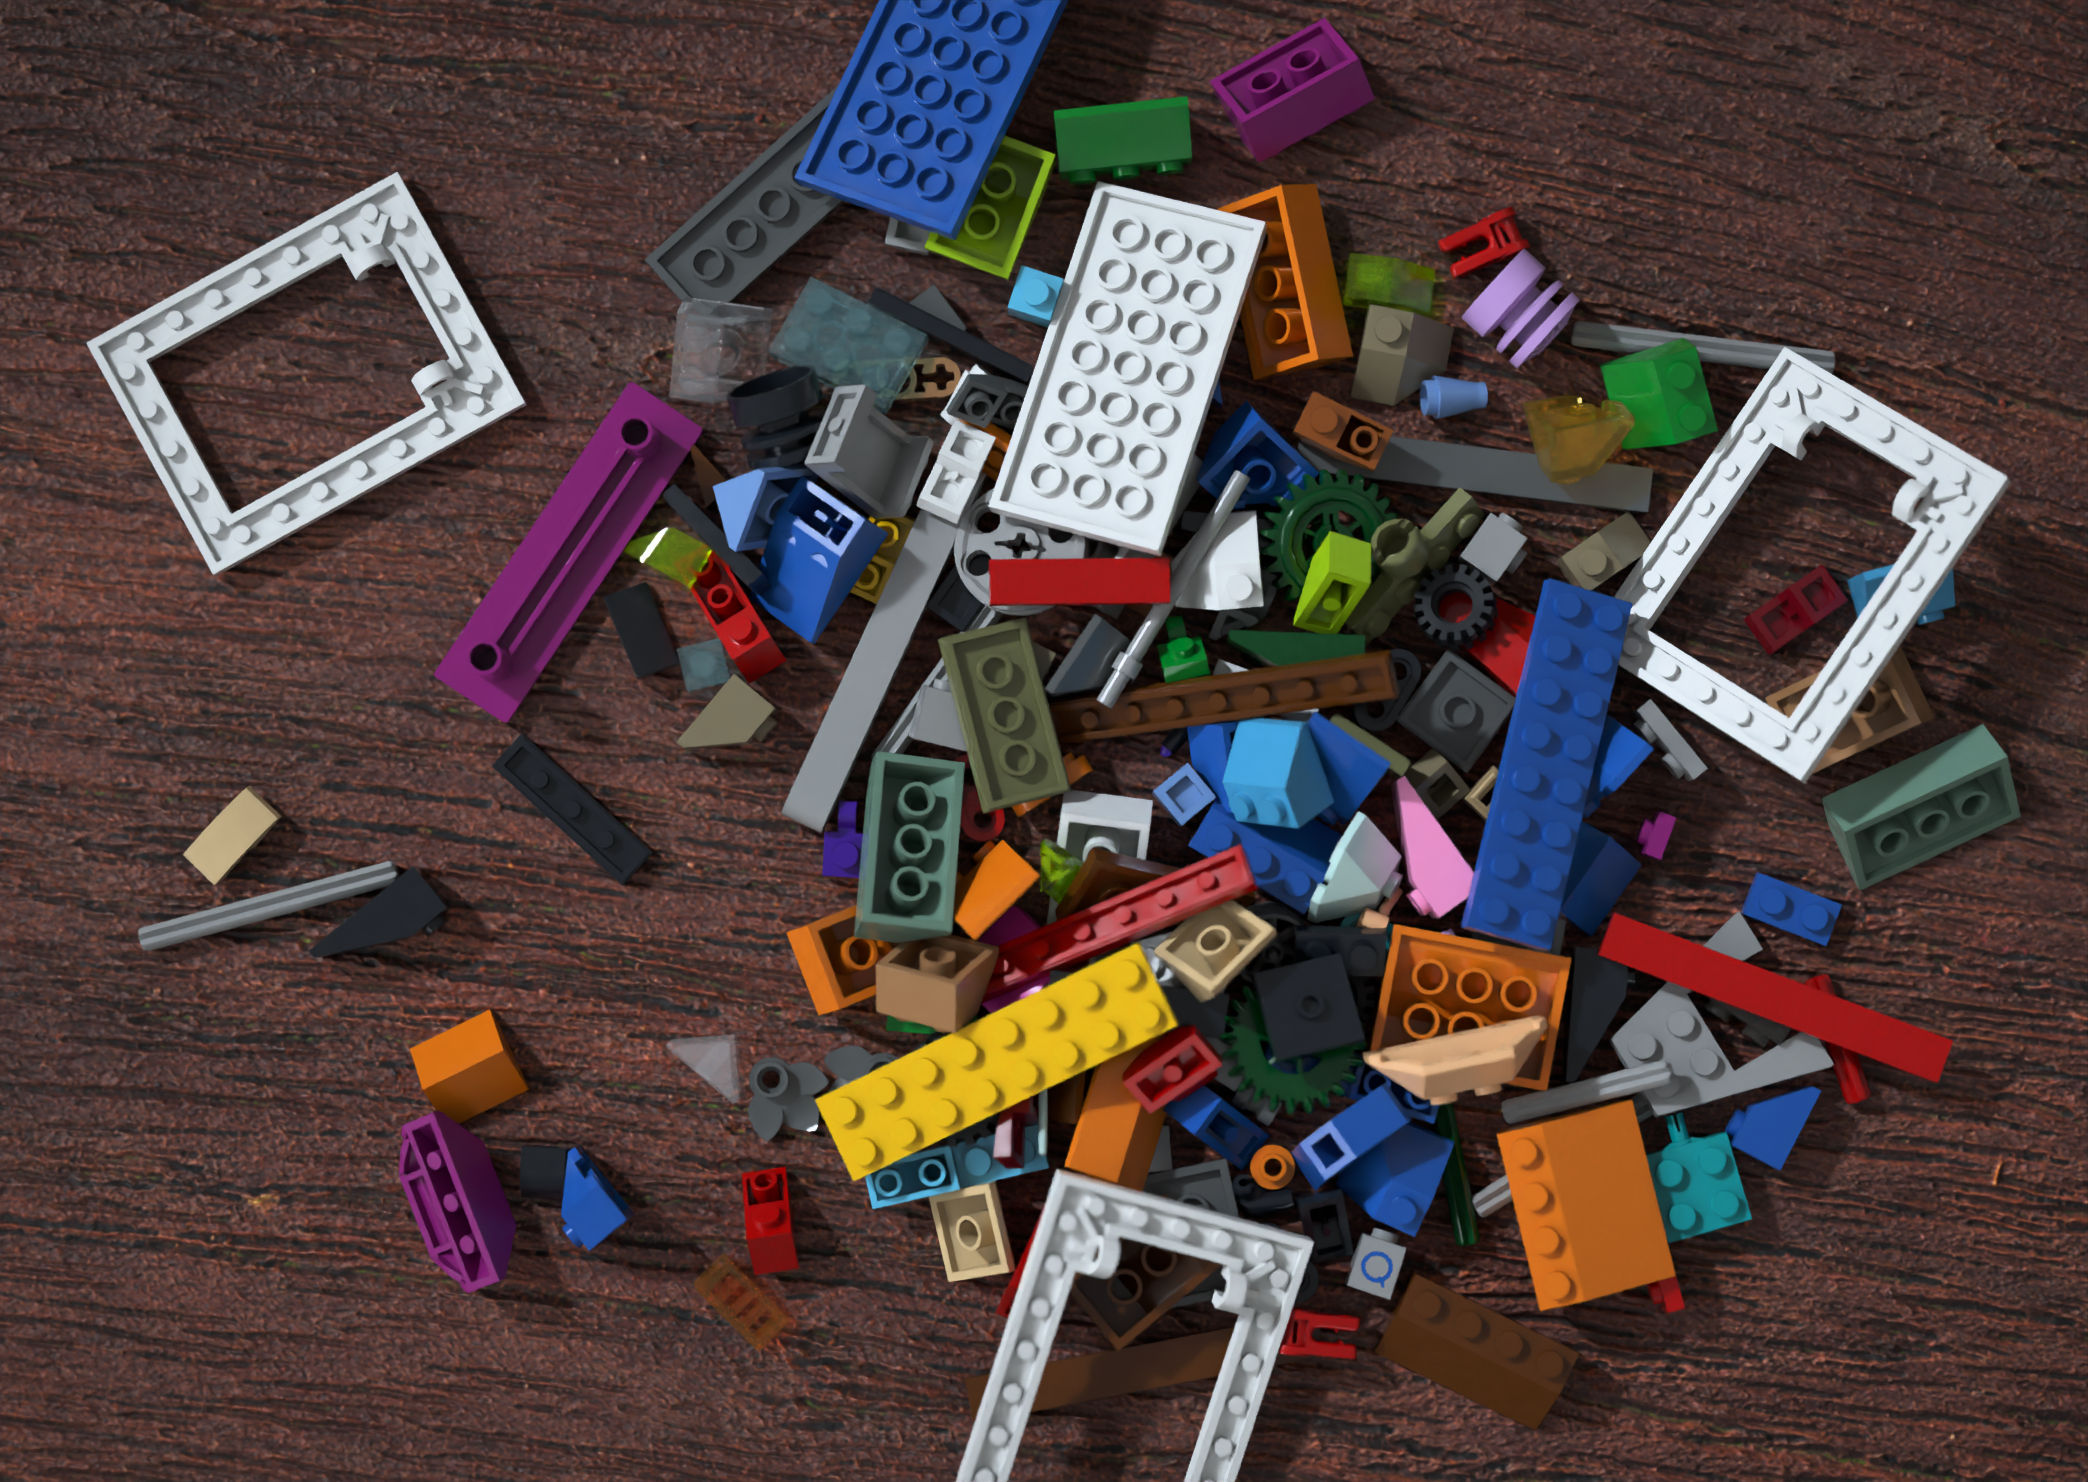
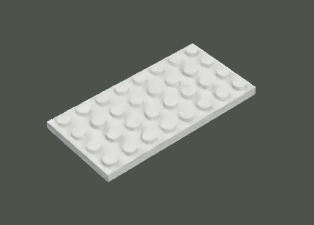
(1128, 368)

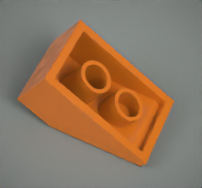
(991, 887)
(835, 962)

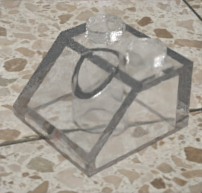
(717, 348)

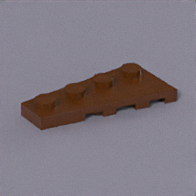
(1112, 874)

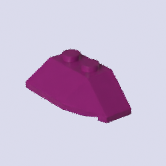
(456, 1200)

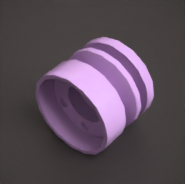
(1521, 309)

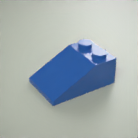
(1348, 767)

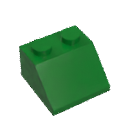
(1663, 393)

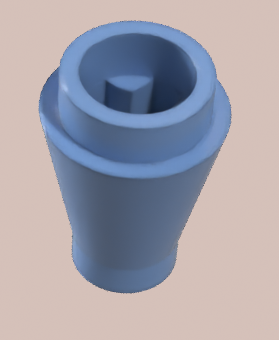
(1451, 396)

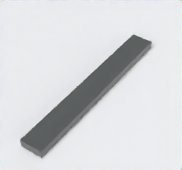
(1496, 473)

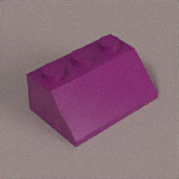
(1292, 89)

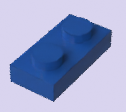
(1791, 909)

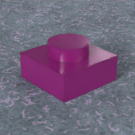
(1655, 835)

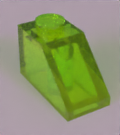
(1388, 283)

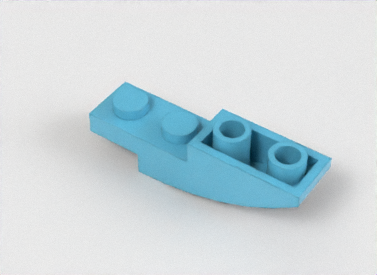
(948, 1169)

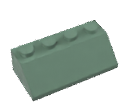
(1922, 806)
(909, 848)

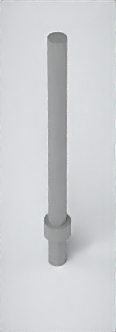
(1128, 664)

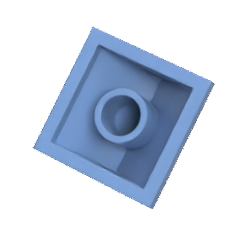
(752, 501)

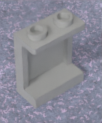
(867, 454)

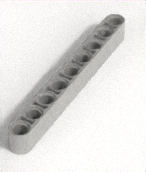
(873, 668)

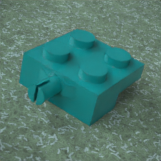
(1696, 1182)

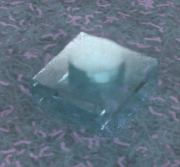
(703, 665)

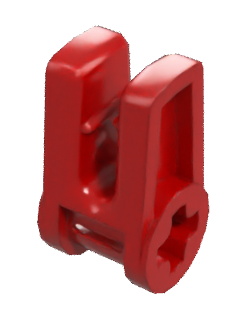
(1488, 230)
(1303, 1343)

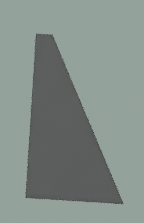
(935, 304)

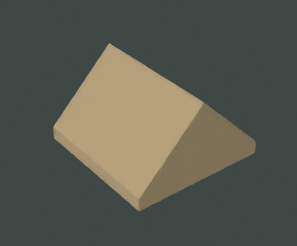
(1213, 947)
(972, 1232)

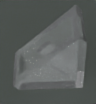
(715, 1060)

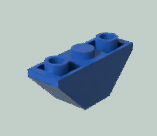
(1349, 1136)

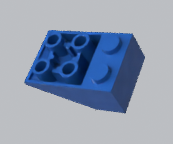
(814, 558)

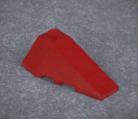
(1506, 646)

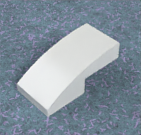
(956, 471)

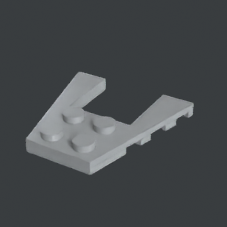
(1675, 1031)

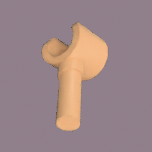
(1379, 919)

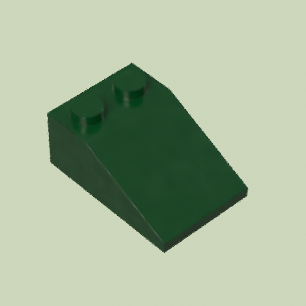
(1288, 648)

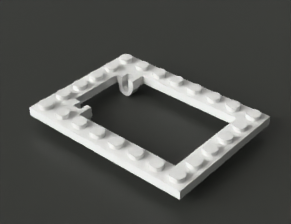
(368, 231)
(1785, 407)
(1262, 1283)

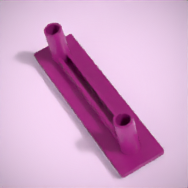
(568, 552)

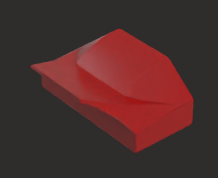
(1172, 1068)

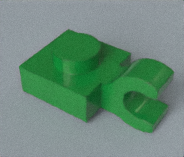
(1182, 656)

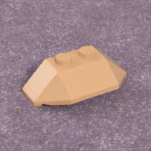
(1460, 1060)

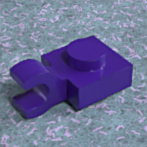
(843, 847)

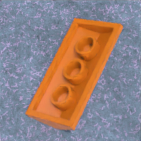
(1114, 1129)

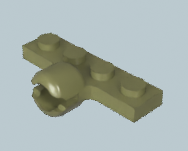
(1408, 557)

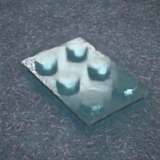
(848, 342)

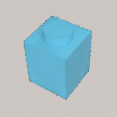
(1034, 296)

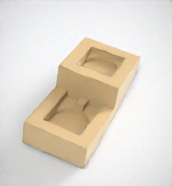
(232, 835)

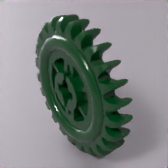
(1306, 504)
(1273, 1083)

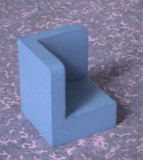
(1183, 795)

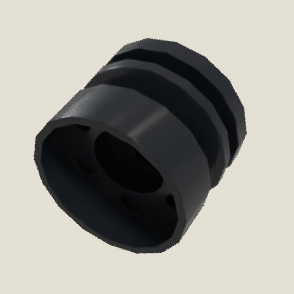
(779, 410)

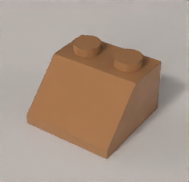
(935, 981)

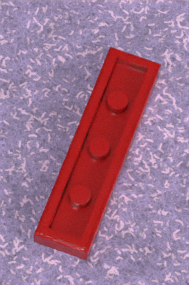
(1079, 581)

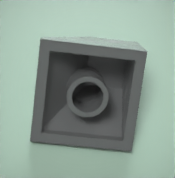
(1089, 660)

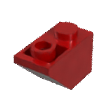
(769, 1221)

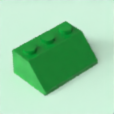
(1123, 139)

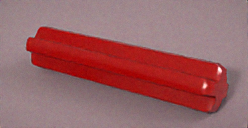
(1846, 1063)

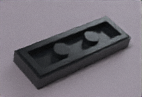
(716, 540)

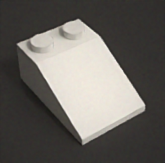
(1102, 823)

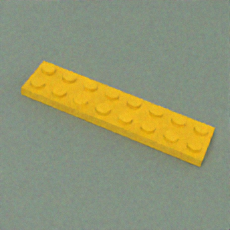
(997, 1061)

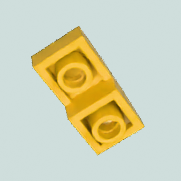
(876, 574)

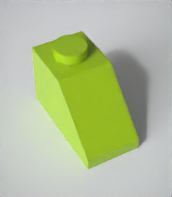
(1334, 584)

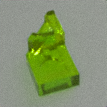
(671, 554)
(1057, 869)

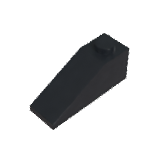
(395, 914)
(1593, 998)

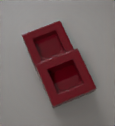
(1795, 609)
(1010, 1132)

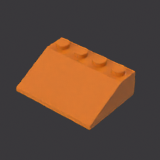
(1458, 984)
(1586, 1204)

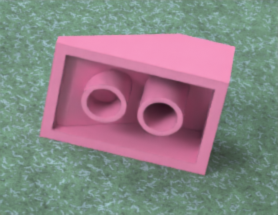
(1430, 860)

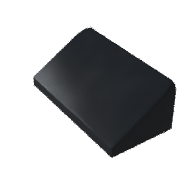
(641, 630)

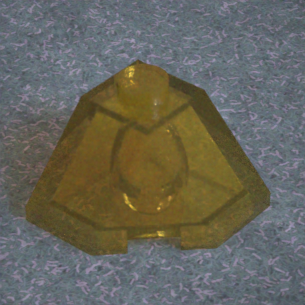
(1575, 436)

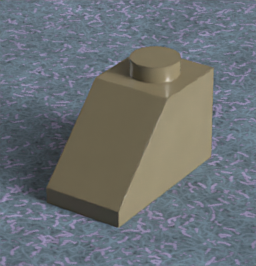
(1604, 553)
(731, 719)

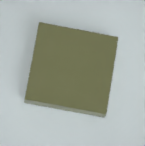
(1398, 762)

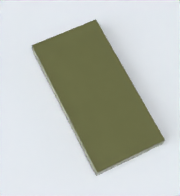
(1004, 715)

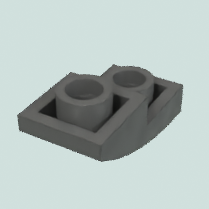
(988, 400)

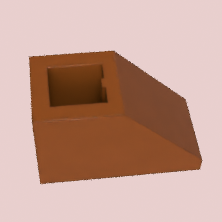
(1341, 432)

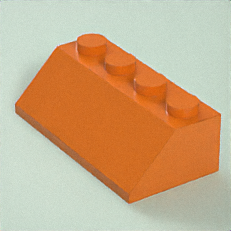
(1293, 299)

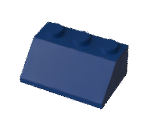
(1283, 859)

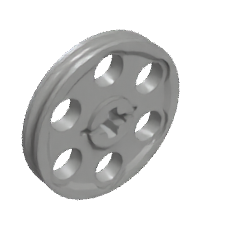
(1010, 532)

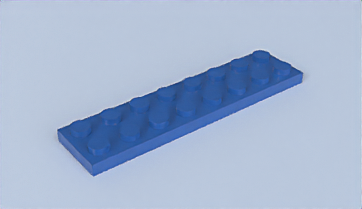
(1547, 765)

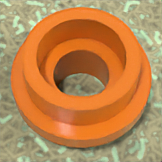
(1268, 1152)

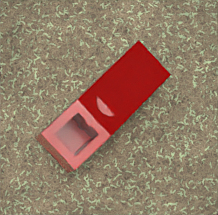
(736, 620)

